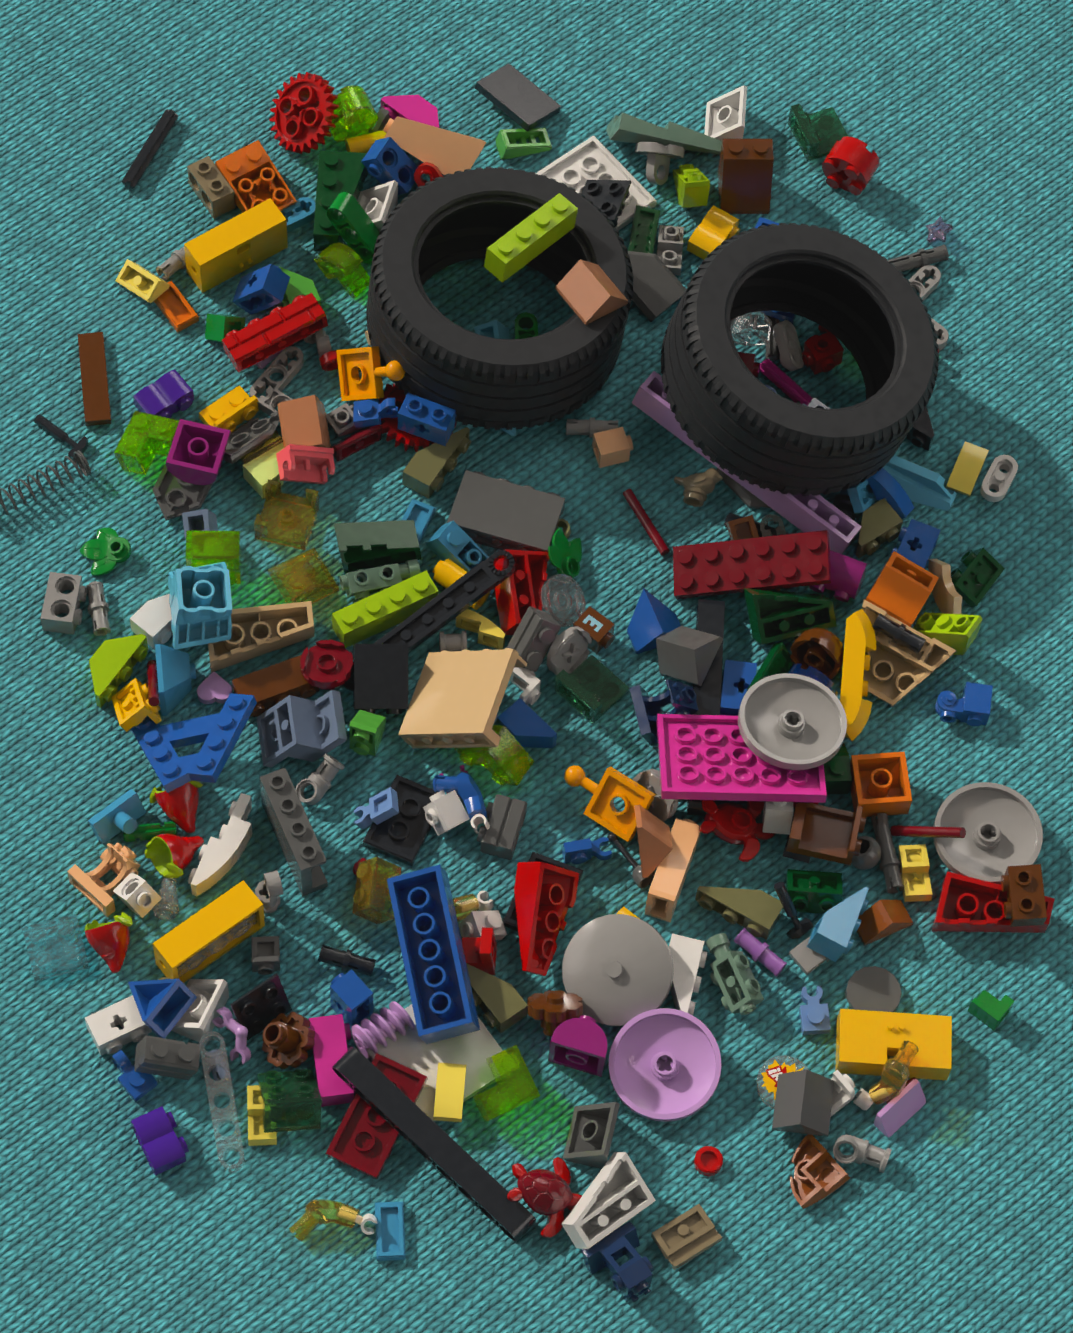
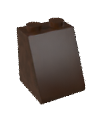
(745, 176)

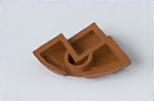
(814, 1172)

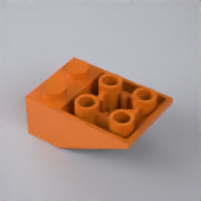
(254, 178)

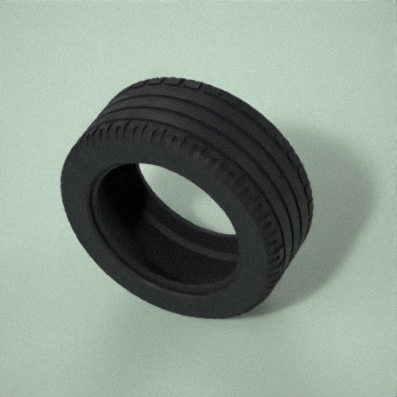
(844, 291)
(477, 375)

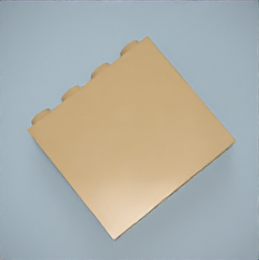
(459, 699)

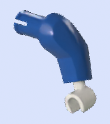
(469, 793)

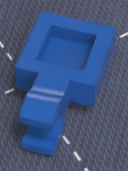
(371, 411)
(582, 850)
(135, 1083)

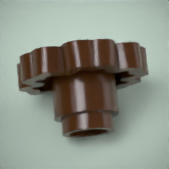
(554, 1008)
(288, 1040)

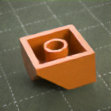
(880, 783)

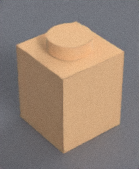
(612, 447)

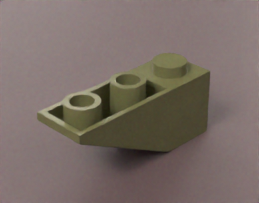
(430, 465)
(746, 907)
(497, 999)

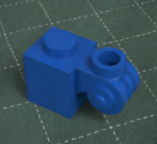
(971, 708)

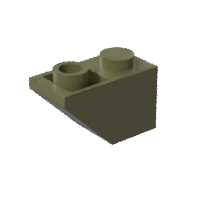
(878, 525)

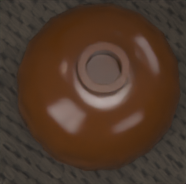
(818, 650)

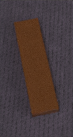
(94, 379)

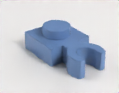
(379, 809)
(813, 1015)

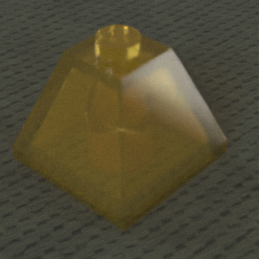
(303, 578)

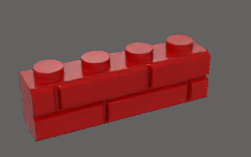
(274, 332)

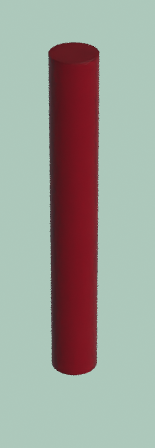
(646, 522)
(153, 691)
(928, 831)

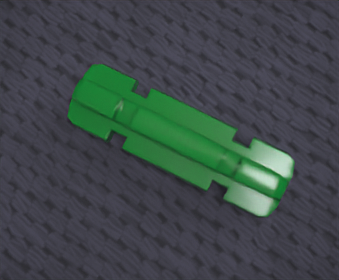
(149, 831)

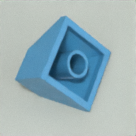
(173, 675)

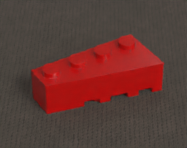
(977, 906)

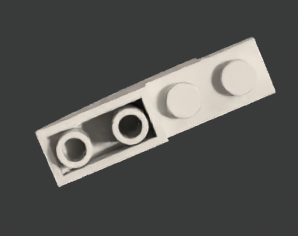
(223, 853)

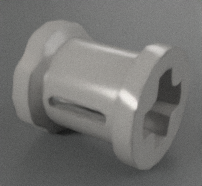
(452, 642)

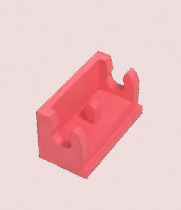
(305, 464)

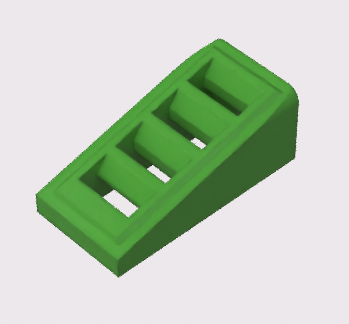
(510, 149)

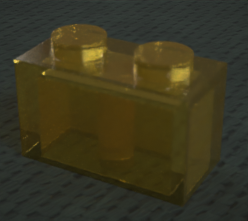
(372, 892)

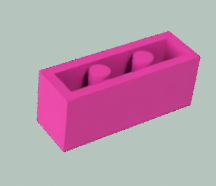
(328, 1048)

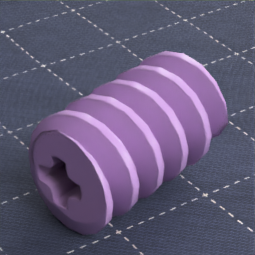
(381, 1027)

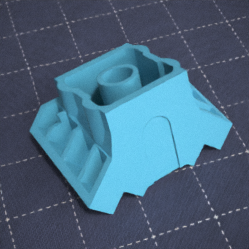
(200, 605)

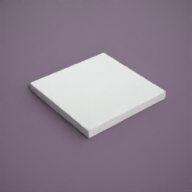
(595, 162)
(465, 1049)

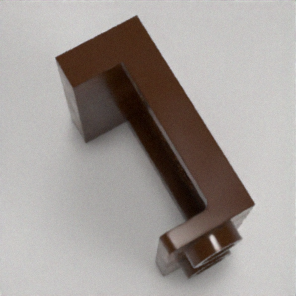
(826, 832)

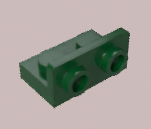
(975, 575)
(814, 890)

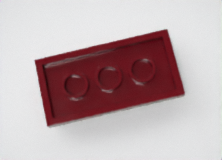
(364, 1136)

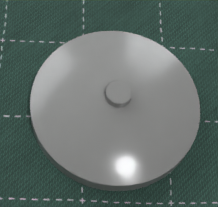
(792, 721)
(999, 831)
(618, 968)

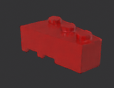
(521, 588)

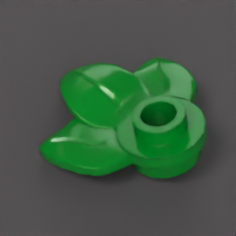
(103, 551)
(565, 554)

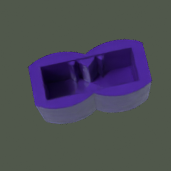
(165, 396)
(159, 1140)

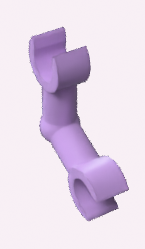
(240, 1031)

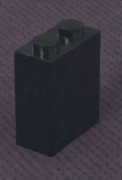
(380, 677)

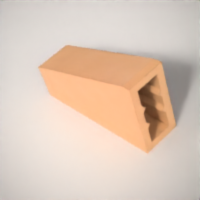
(435, 145)
(673, 870)

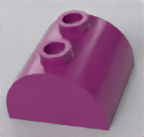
(197, 452)
(846, 577)
(579, 1045)

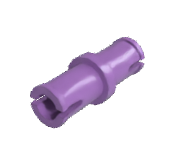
(760, 952)

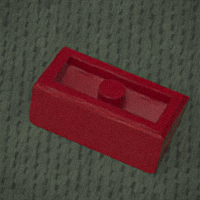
(357, 442)

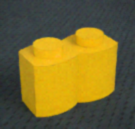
(712, 232)

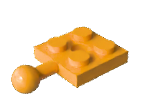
(370, 384)
(601, 805)

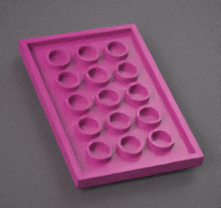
(710, 761)

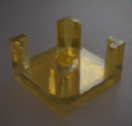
(286, 517)

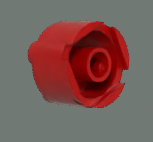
(850, 165)

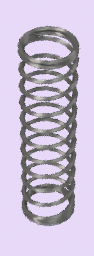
(78, 458)

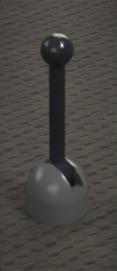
(637, 872)

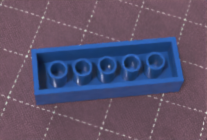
(433, 954)

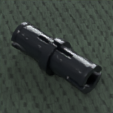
(899, 633)
(346, 960)

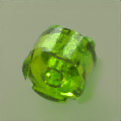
(354, 113)

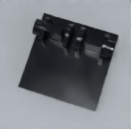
(608, 196)
(261, 1005)

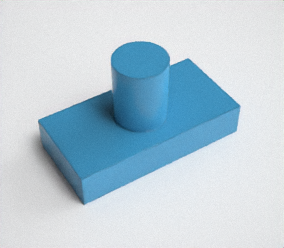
(860, 496)
(118, 817)

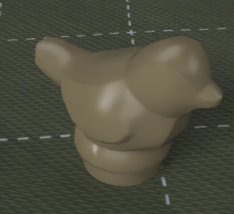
(698, 486)

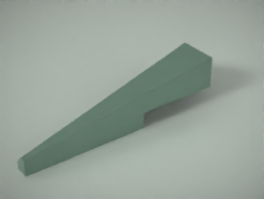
(635, 130)

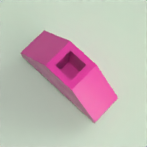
(412, 108)

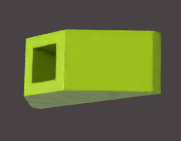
(691, 186)
(951, 629)
(115, 663)

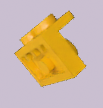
(230, 410)
(133, 706)

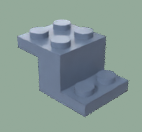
(301, 728)

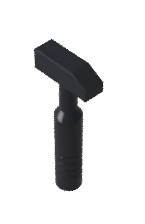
(61, 435)
(799, 928)

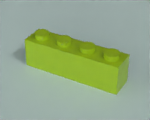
(530, 237)
(383, 609)

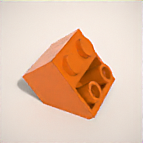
(902, 588)

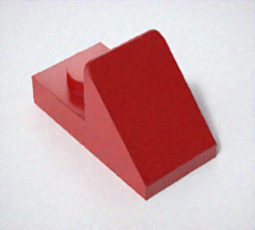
(481, 951)

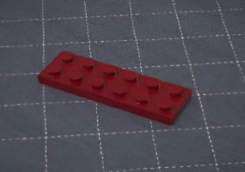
(752, 564)

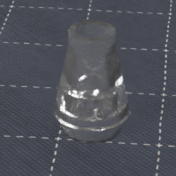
(169, 904)

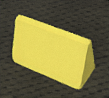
(141, 281)

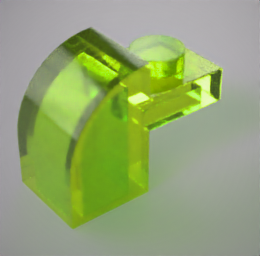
(344, 264)

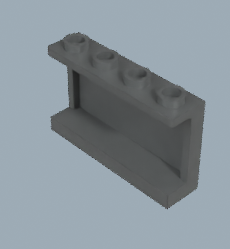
(505, 513)
(293, 831)

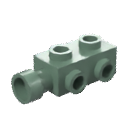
(373, 579)
(733, 976)

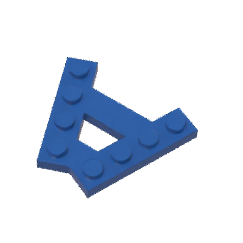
(216, 731)

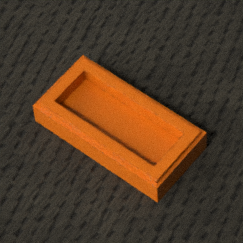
(176, 308)

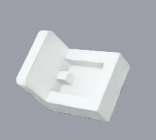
(528, 683)
(473, 924)
(843, 1091)

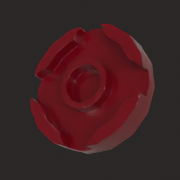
(326, 664)

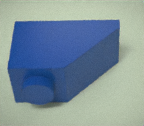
(527, 726)

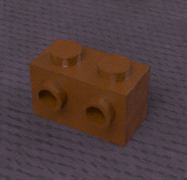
(1024, 895)

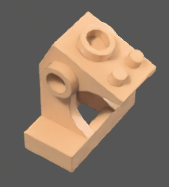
(117, 859)

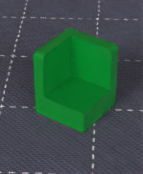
(219, 325)
(990, 1009)

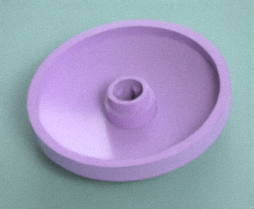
(665, 1064)

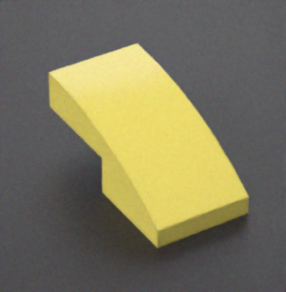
(967, 468)
(488, 632)
(915, 873)
(449, 1092)
(256, 1134)

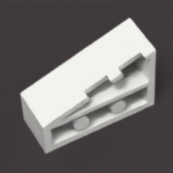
(608, 1202)

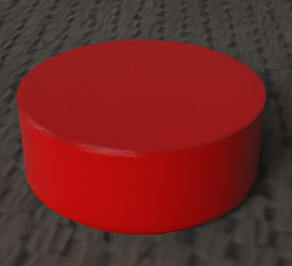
(329, 361)
(708, 1161)

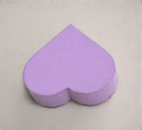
(213, 689)

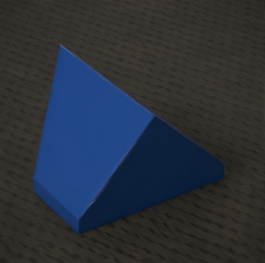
(649, 622)
(161, 1003)

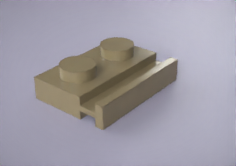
(686, 1236)

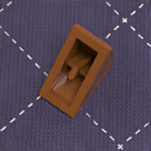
(883, 920)

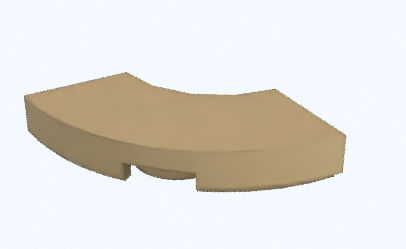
(944, 592)

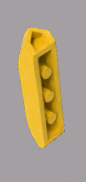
(858, 640)

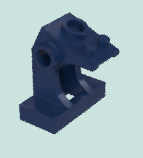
(647, 708)
(631, 1277)

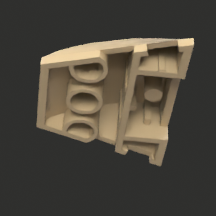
(896, 668)

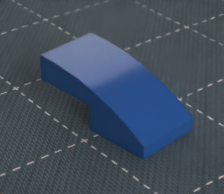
(887, 487)

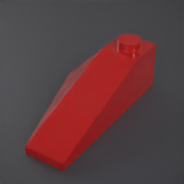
(542, 902)

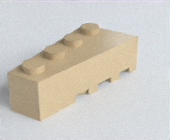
(262, 631)

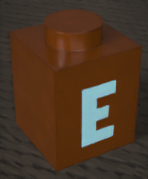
(599, 628)

